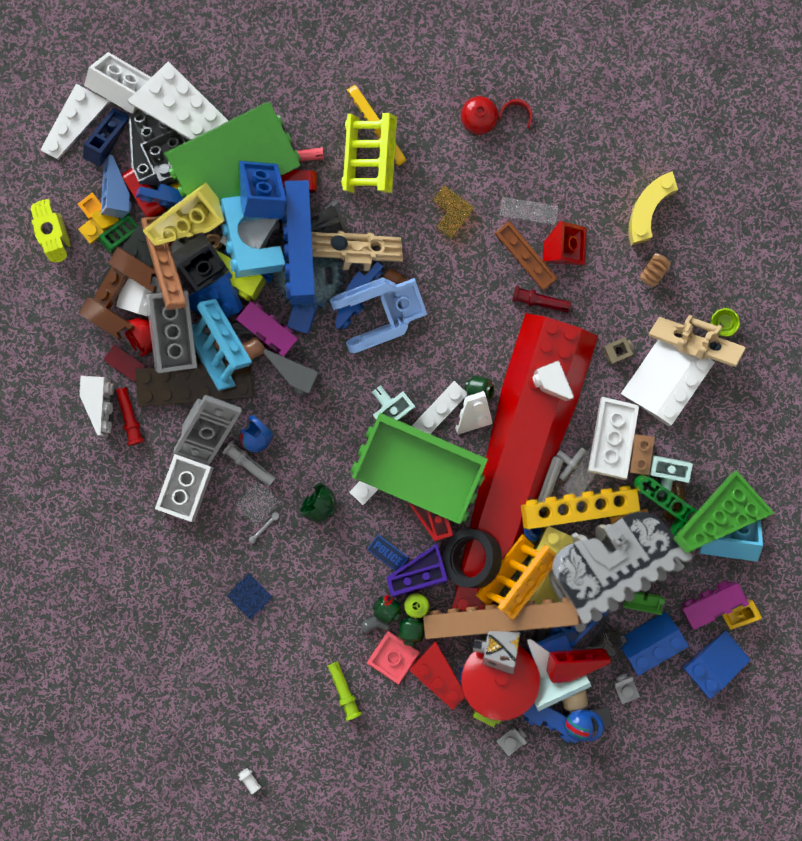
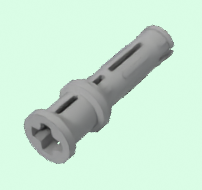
(241, 458)

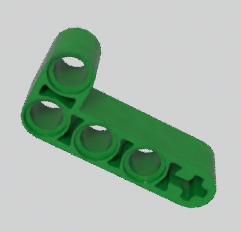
(666, 502)

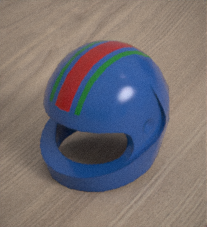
(256, 436)
(580, 726)

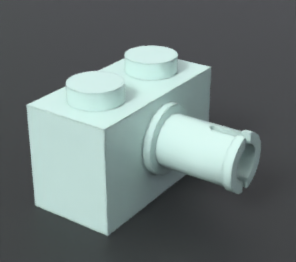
(393, 407)
(669, 471)

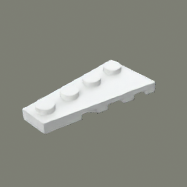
(73, 120)

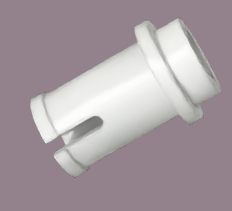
(249, 780)

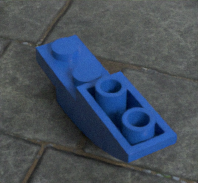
(164, 195)
(345, 313)
(553, 718)

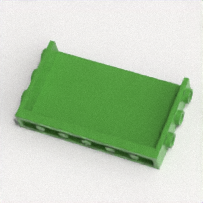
(217, 153)
(419, 468)

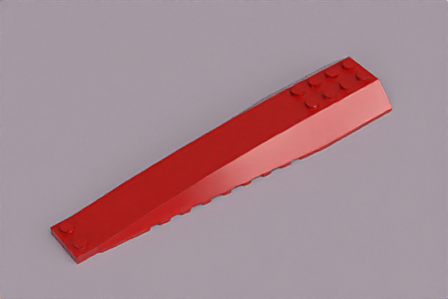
(524, 437)

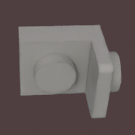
(626, 688)
(512, 740)

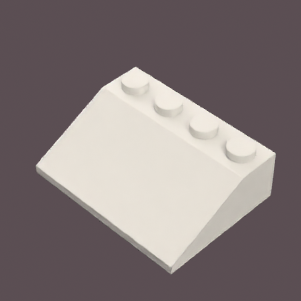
(666, 381)

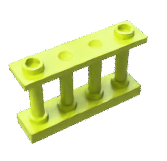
(384, 162)

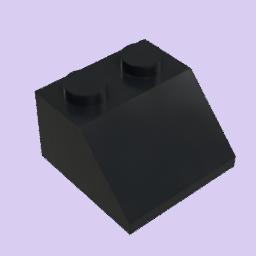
(199, 262)

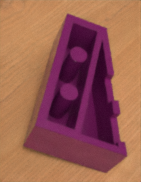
(266, 328)
(713, 604)

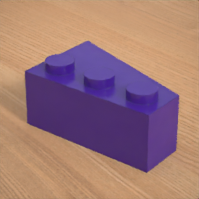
(418, 574)

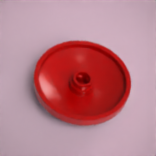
(499, 693)

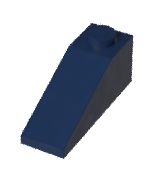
(104, 137)

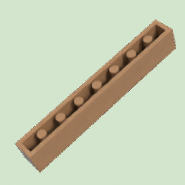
(493, 619)

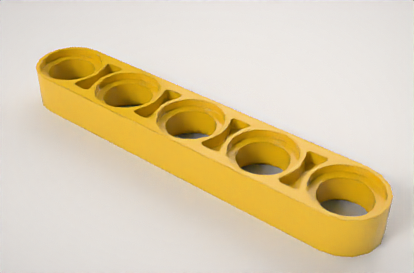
(370, 115)

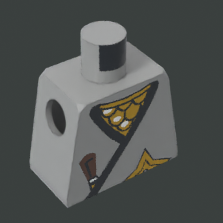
(499, 650)

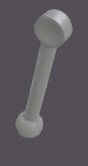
(275, 516)

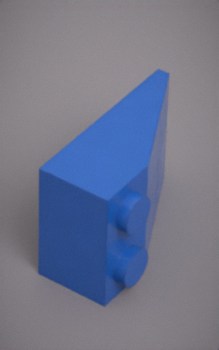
(261, 190)
(716, 664)

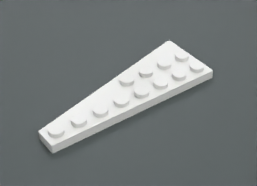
(176, 103)

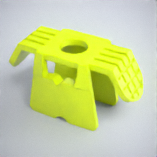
(50, 242)

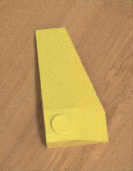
(192, 215)

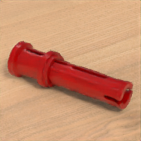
(131, 425)

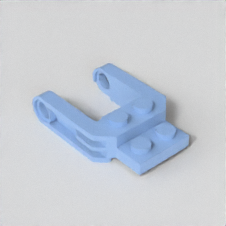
(401, 305)

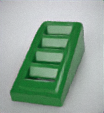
(123, 238)

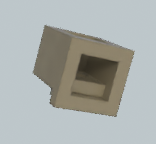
(626, 347)

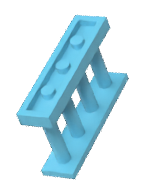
(227, 340)

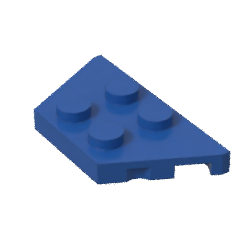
(222, 291)

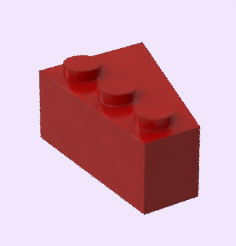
(436, 525)
(438, 676)

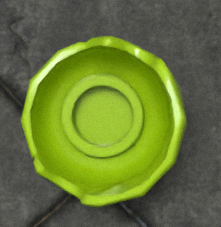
(728, 319)

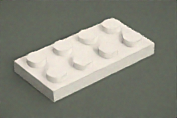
(613, 438)

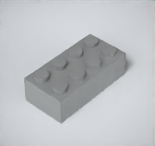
(170, 335)

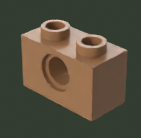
(641, 455)

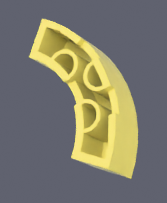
(645, 205)

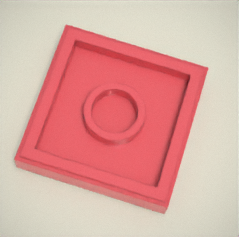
(393, 657)

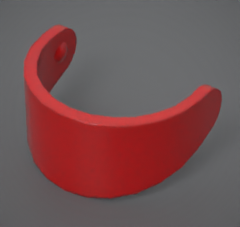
(521, 103)

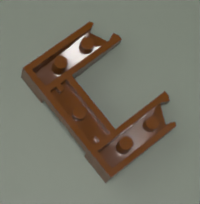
(98, 308)

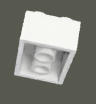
(184, 488)

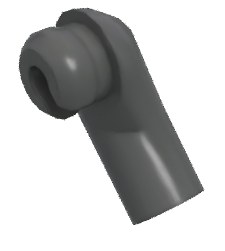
(372, 623)

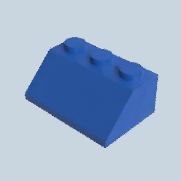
(653, 643)

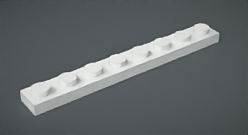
(427, 422)

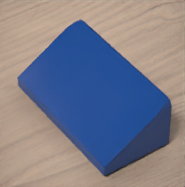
(301, 320)

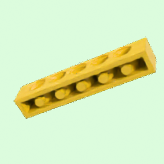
(628, 504)

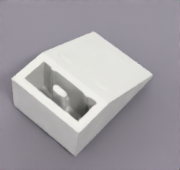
(95, 396)

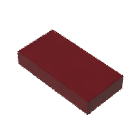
(123, 362)

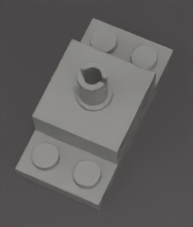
(206, 429)

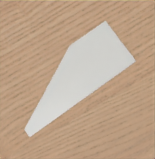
(540, 657)

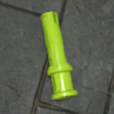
(347, 700)

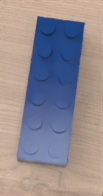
(299, 247)

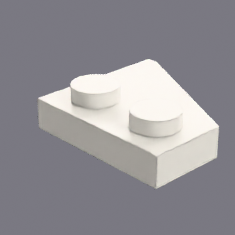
(474, 413)

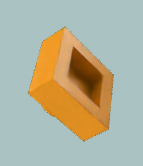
(90, 205)

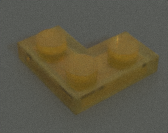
(456, 209)

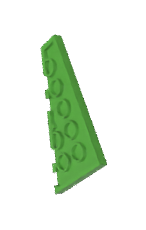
(726, 511)

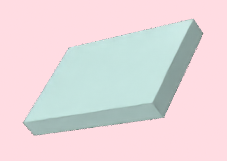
(551, 693)

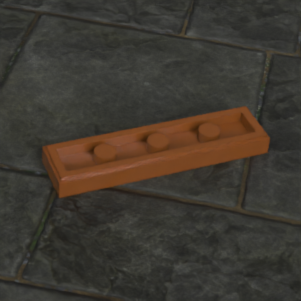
(525, 255)

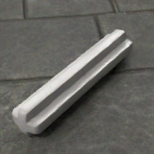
(550, 480)

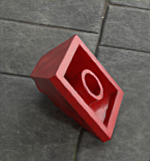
(566, 245)

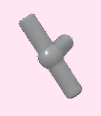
(571, 463)

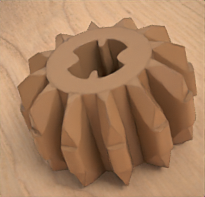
(655, 270)

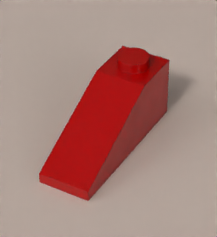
(571, 665)

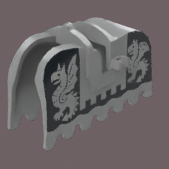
(600, 579)

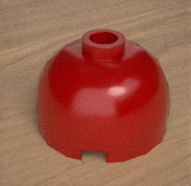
(479, 115)
(140, 336)

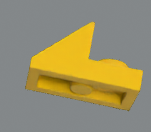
(96, 226)

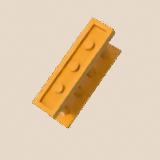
(526, 585)

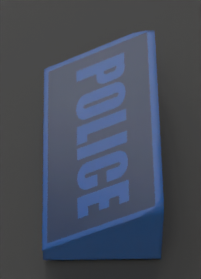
(387, 553)

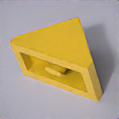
(742, 615)

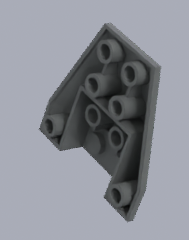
(148, 144)

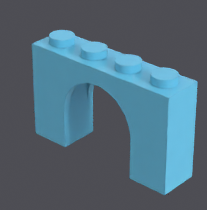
(246, 260)

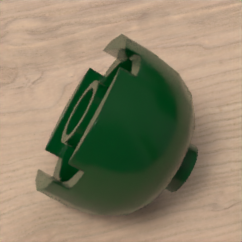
(319, 504)

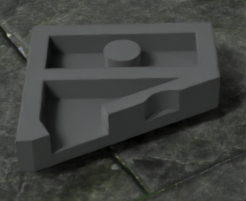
(329, 220)

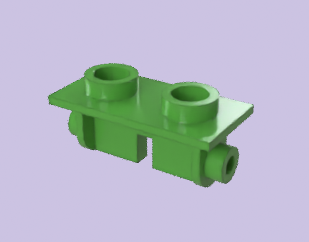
(650, 603)

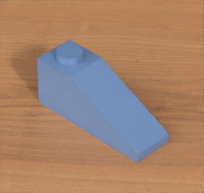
(114, 191)

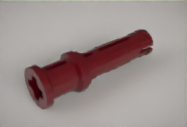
(532, 297)

